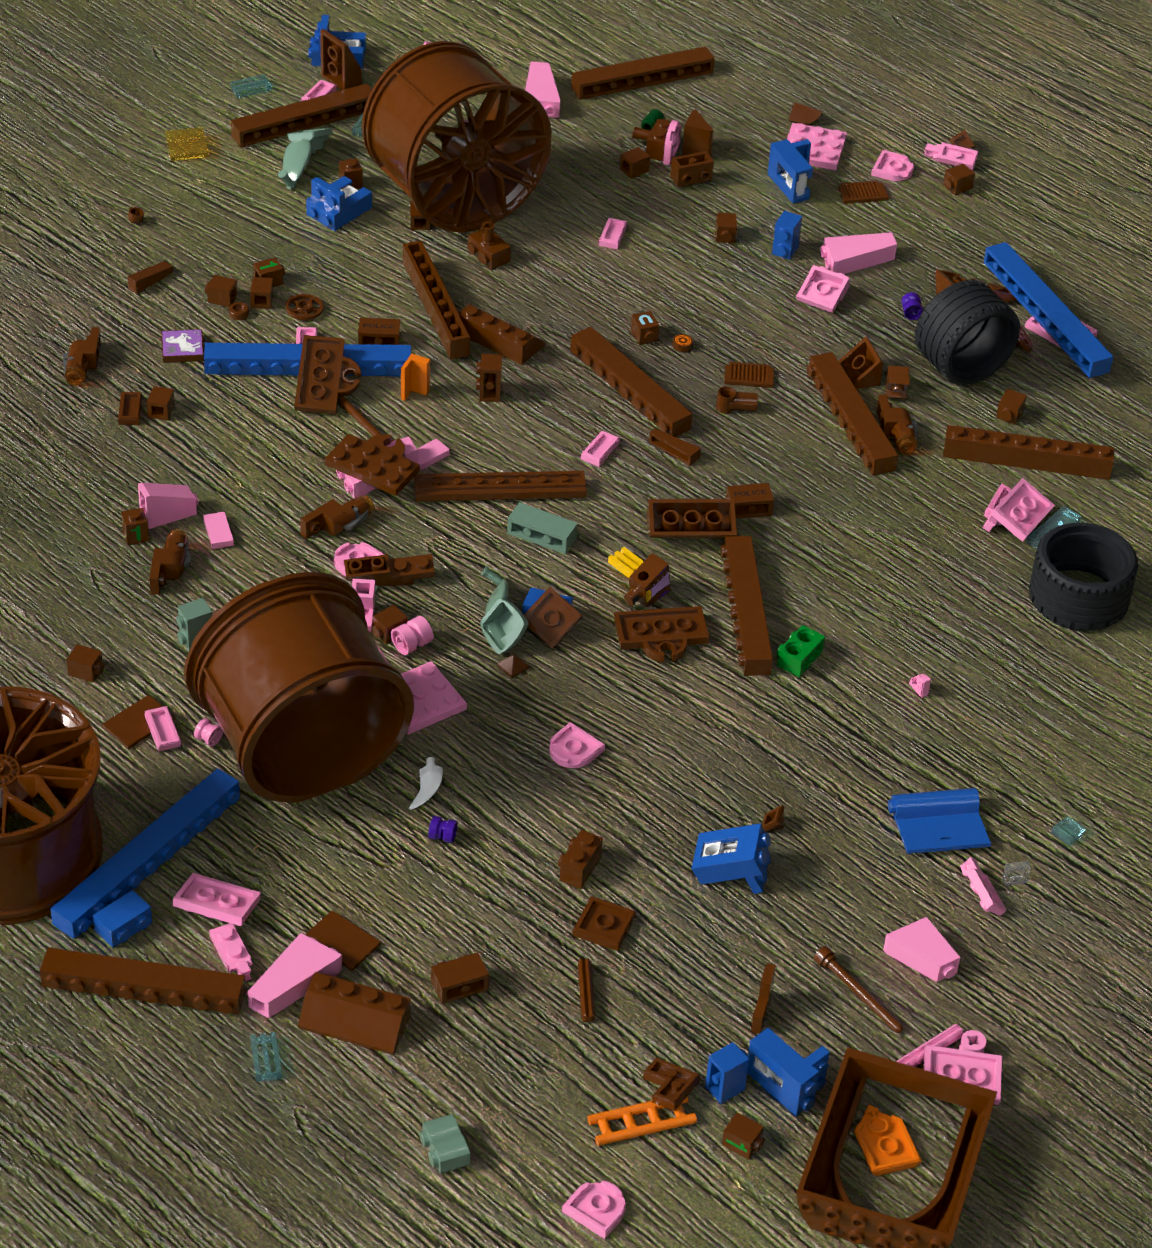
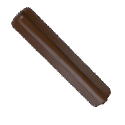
(586, 990)

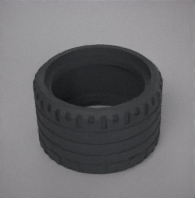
(967, 332)
(1079, 603)

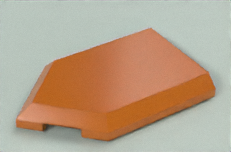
(885, 1142)

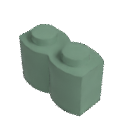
(445, 1144)

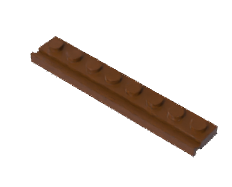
(500, 485)

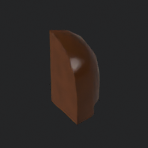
(804, 114)

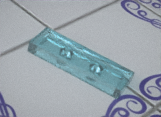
(1061, 517)

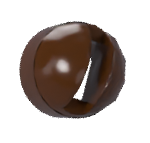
(135, 215)

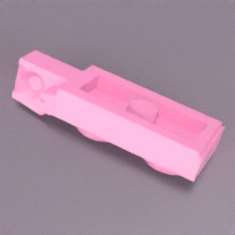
(951, 154)
(1001, 492)
(983, 887)
(231, 950)

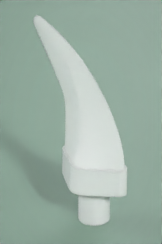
(429, 782)

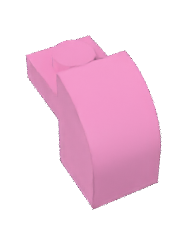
(366, 592)

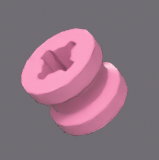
(208, 732)
(975, 1038)

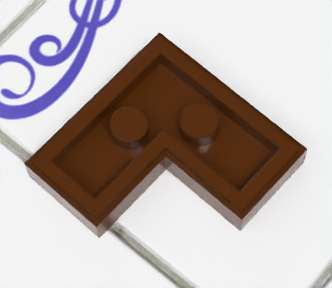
(764, 998)
(674, 1083)

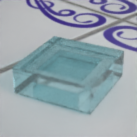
(1068, 830)

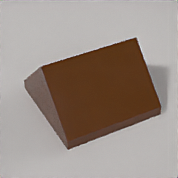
(697, 135)
(863, 365)

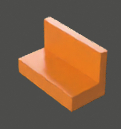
(415, 376)

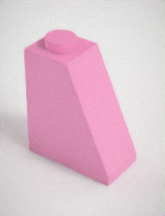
(166, 503)
(923, 950)

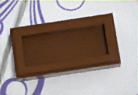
(130, 408)

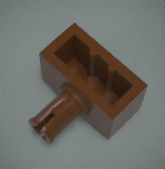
(654, 137)
(489, 247)

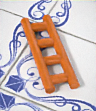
(632, 1129)

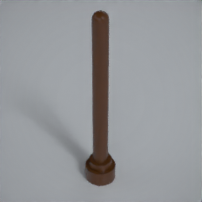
(358, 416)
(826, 958)

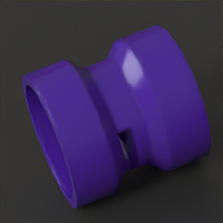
(912, 306)
(443, 829)

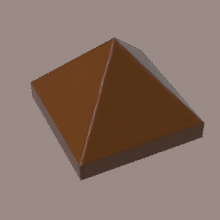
(513, 665)
(774, 819)

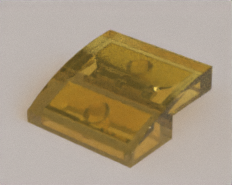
(186, 143)

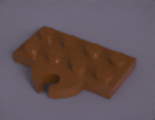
(324, 374)
(374, 462)
(661, 630)

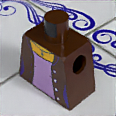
(649, 582)

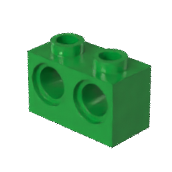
(800, 650)

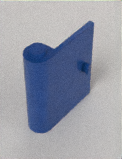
(939, 820)

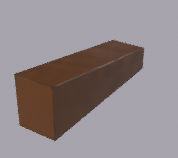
(145, 278)
(674, 446)

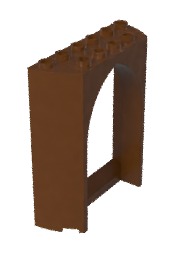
(820, 1188)

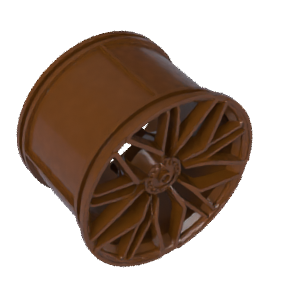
(484, 161)
(299, 686)
(54, 753)

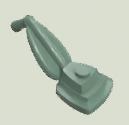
(299, 152)
(502, 621)

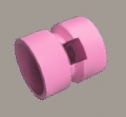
(413, 634)

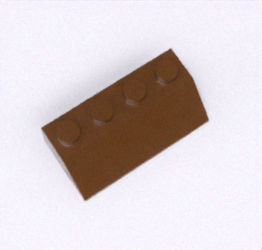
(499, 335)
(691, 518)
(354, 1013)

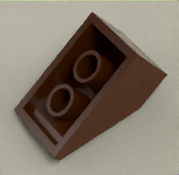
(338, 62)

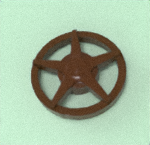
(304, 307)

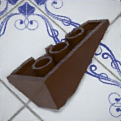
(946, 278)

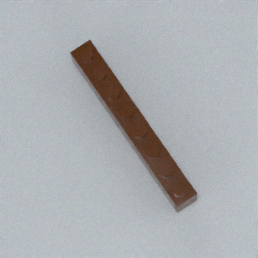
(642, 73)
(300, 116)
(436, 300)
(631, 382)
(852, 413)
(1028, 452)
(747, 606)
(142, 981)

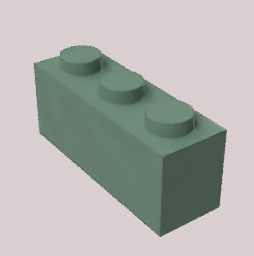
(542, 528)

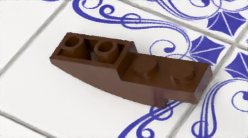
(390, 571)

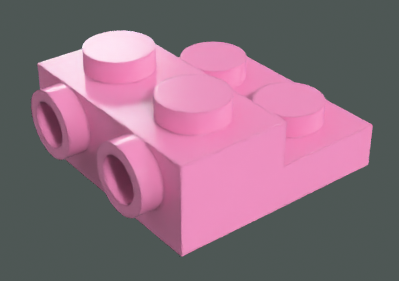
(823, 288)

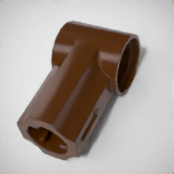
(731, 400)

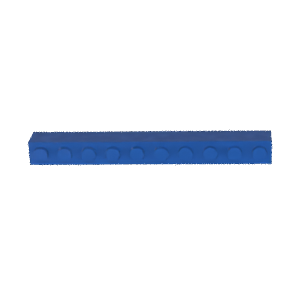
(1048, 310)
(285, 358)
(145, 852)

